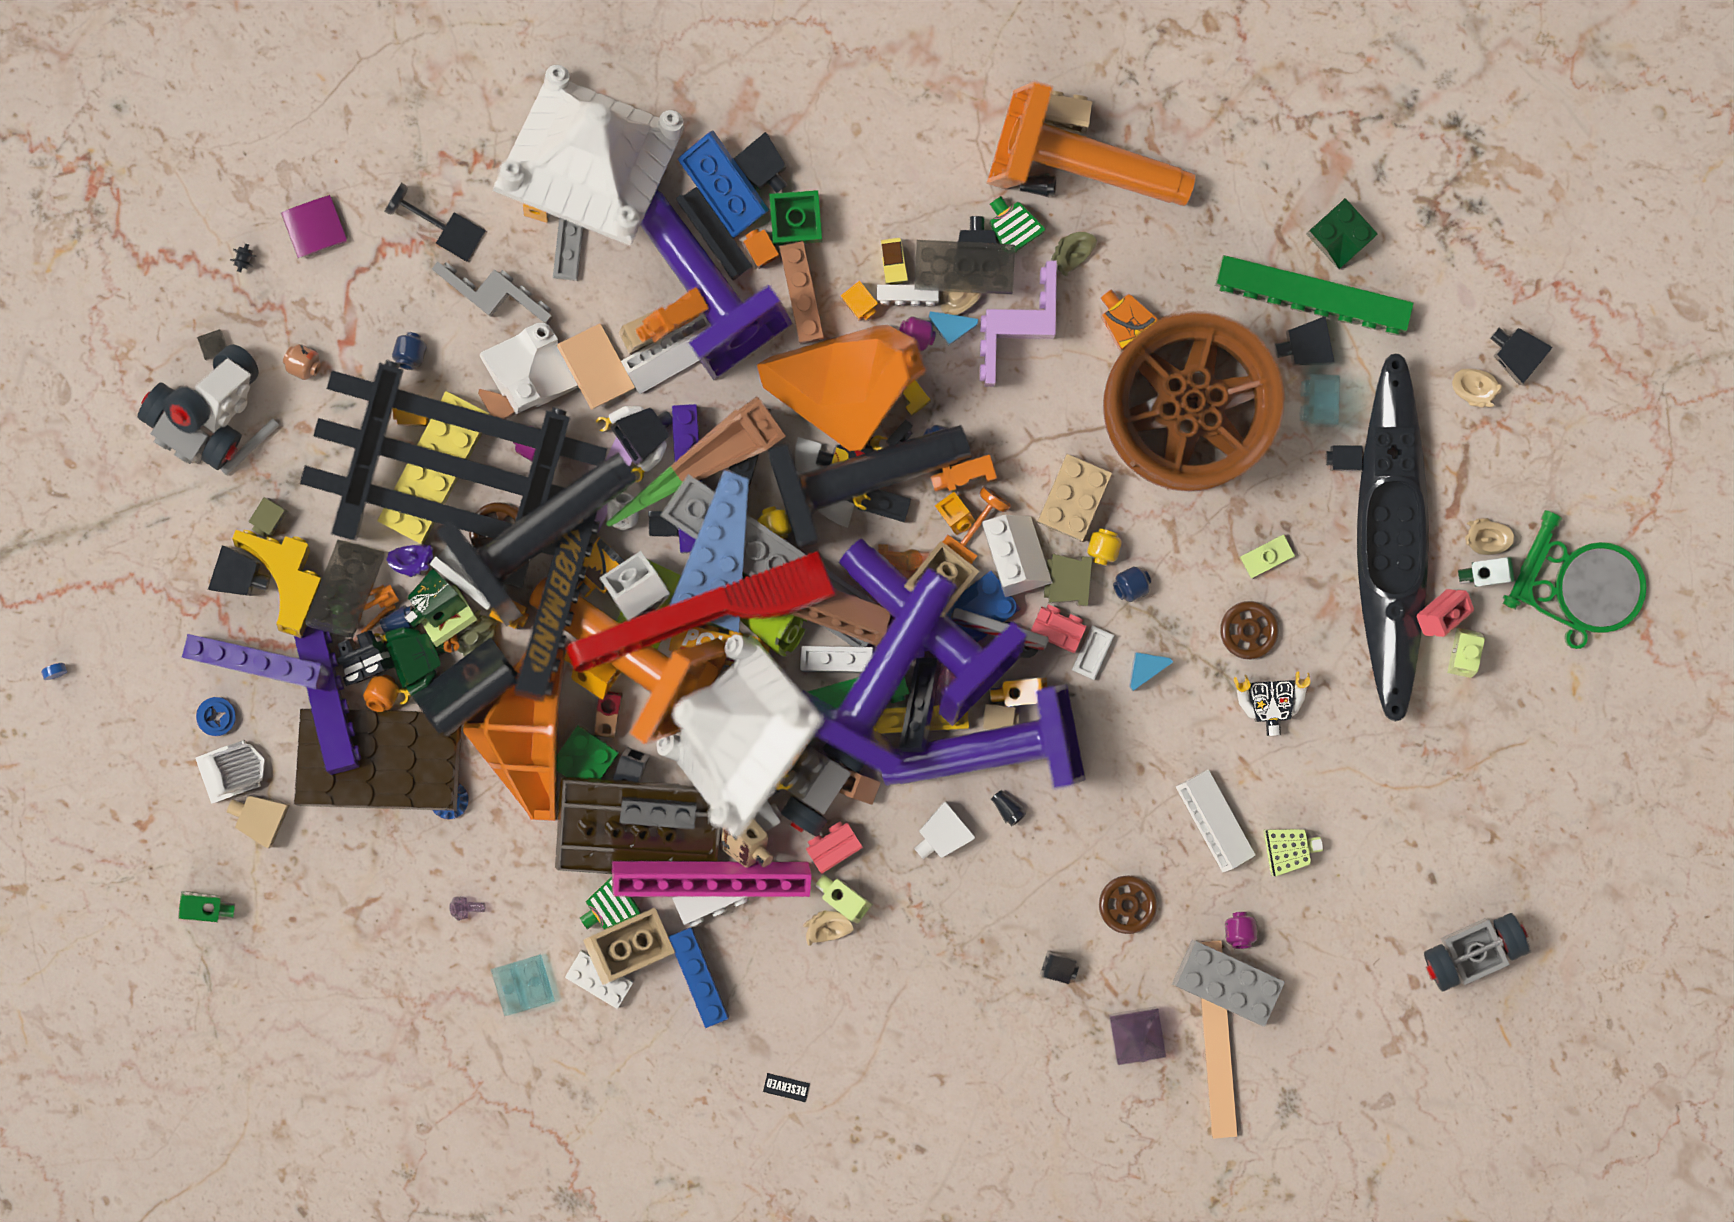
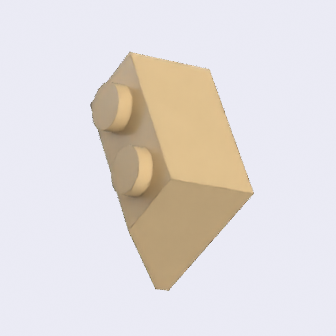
(1068, 112)

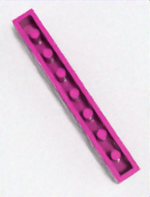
(710, 879)

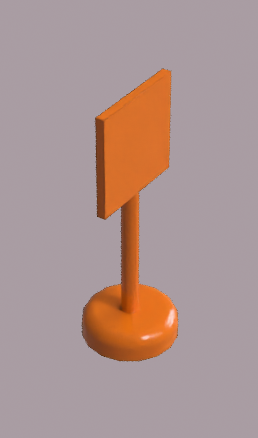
(993, 500)

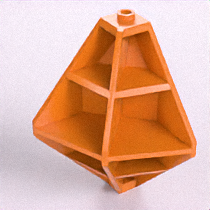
(845, 381)
(521, 744)

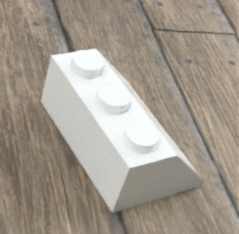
(1016, 553)

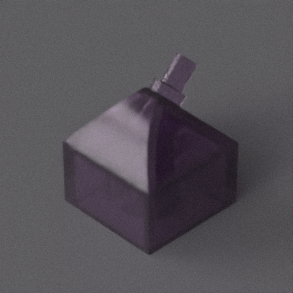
(1137, 1035)

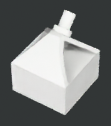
(635, 587)

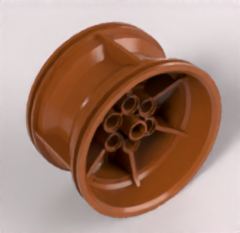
(1261, 384)

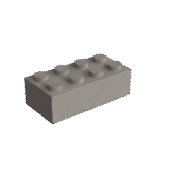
(1228, 983)

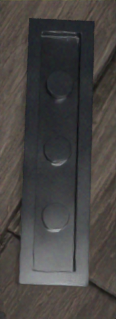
(920, 705)

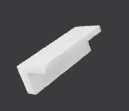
(450, 568)

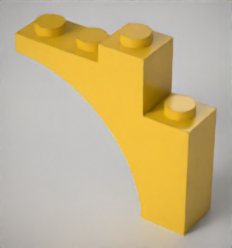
(286, 565)

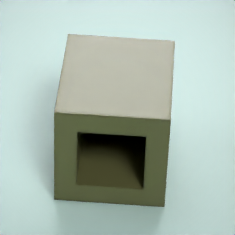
(267, 517)

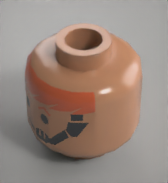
(301, 362)

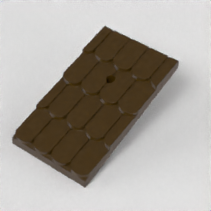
(399, 767)
(594, 837)

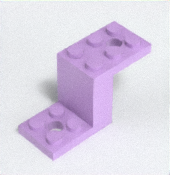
(1018, 323)

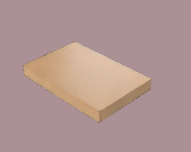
(595, 366)

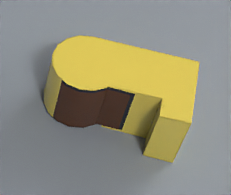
(893, 261)

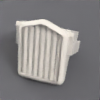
(231, 770)

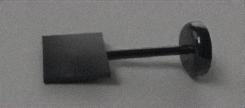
(458, 235)

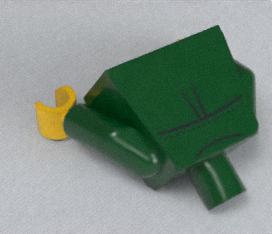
(413, 658)

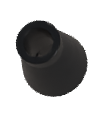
(1040, 185)
(1008, 808)

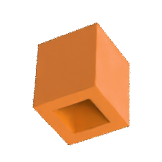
(760, 248)

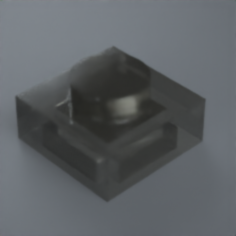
(212, 344)

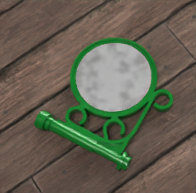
(1595, 587)

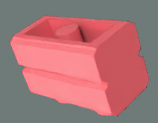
(1445, 613)
(1059, 629)
(833, 847)

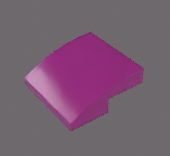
(313, 226)

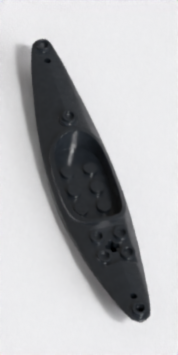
(1393, 537)

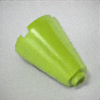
(779, 632)

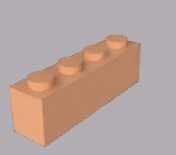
(801, 292)
(849, 616)

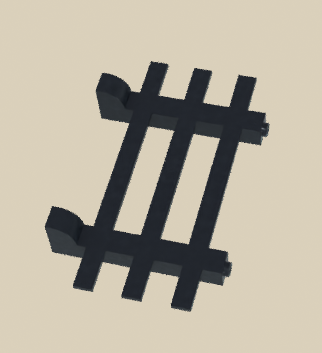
(371, 444)

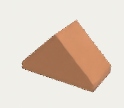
(496, 404)

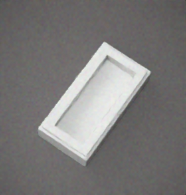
(1093, 652)

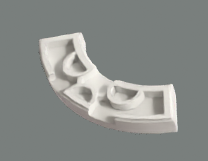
(805, 459)

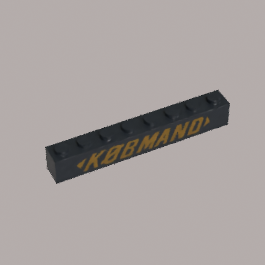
(555, 612)

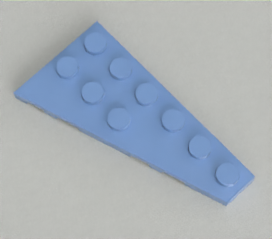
(719, 545)

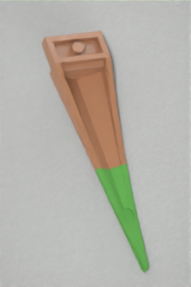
(731, 441)

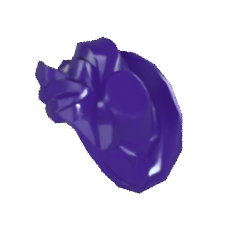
(410, 559)

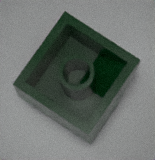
(1341, 233)

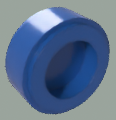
(54, 671)

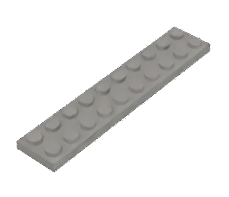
(761, 546)

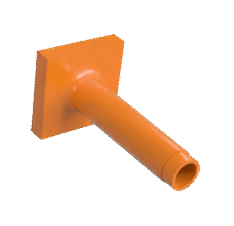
(1029, 139)
(664, 677)

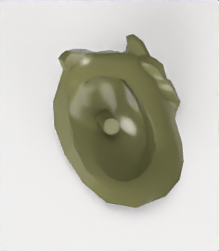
(1073, 251)
(476, 633)

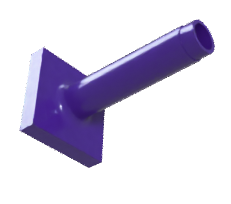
(735, 326)
(972, 665)
(854, 721)
(1048, 738)

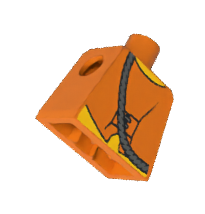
(1125, 318)

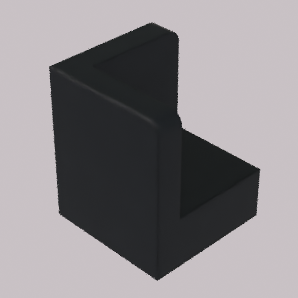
(660, 526)

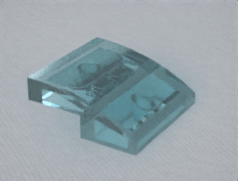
(522, 985)

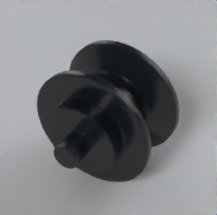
(243, 258)

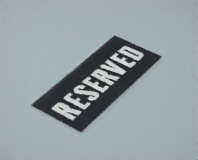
(786, 1087)

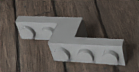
(493, 292)

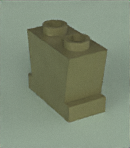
(1069, 579)

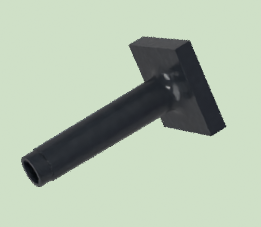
(859, 475)
(530, 536)

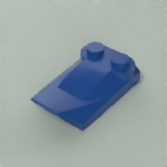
(987, 600)

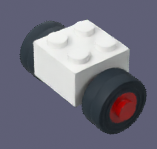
(217, 395)

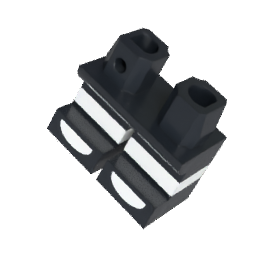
(363, 662)

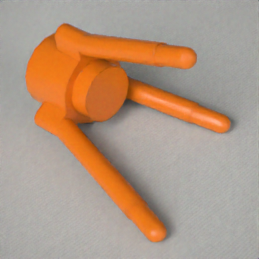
(385, 598)

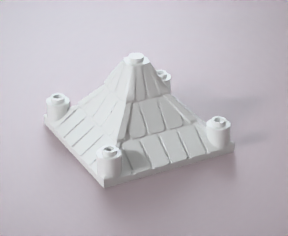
(589, 158)
(741, 734)

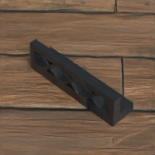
(714, 233)

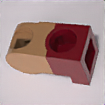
(608, 714)

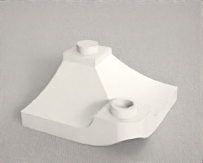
(529, 368)

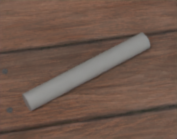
(250, 446)

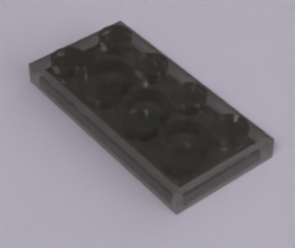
(964, 267)
(345, 589)

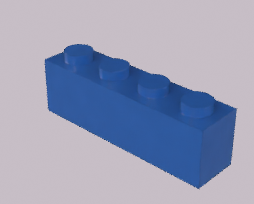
(698, 977)

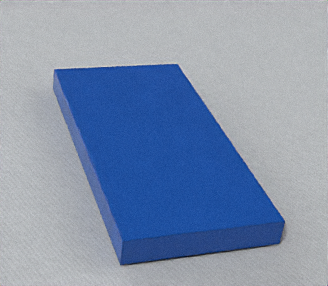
(723, 184)

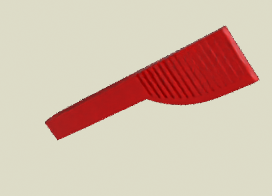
(761, 596)

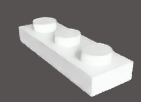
(835, 659)

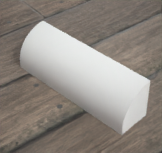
(665, 356)
(1215, 821)

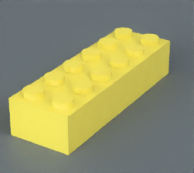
(429, 483)

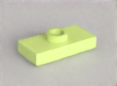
(1267, 556)

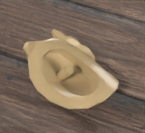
(957, 302)
(1476, 387)
(1488, 537)
(827, 927)

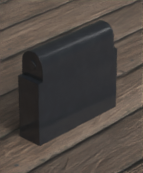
(466, 687)

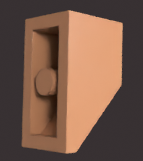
(860, 787)

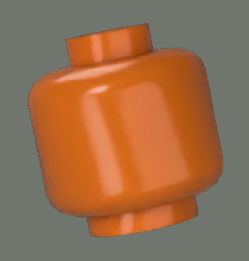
(381, 693)

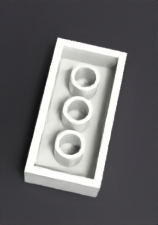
(905, 294)
(585, 975)

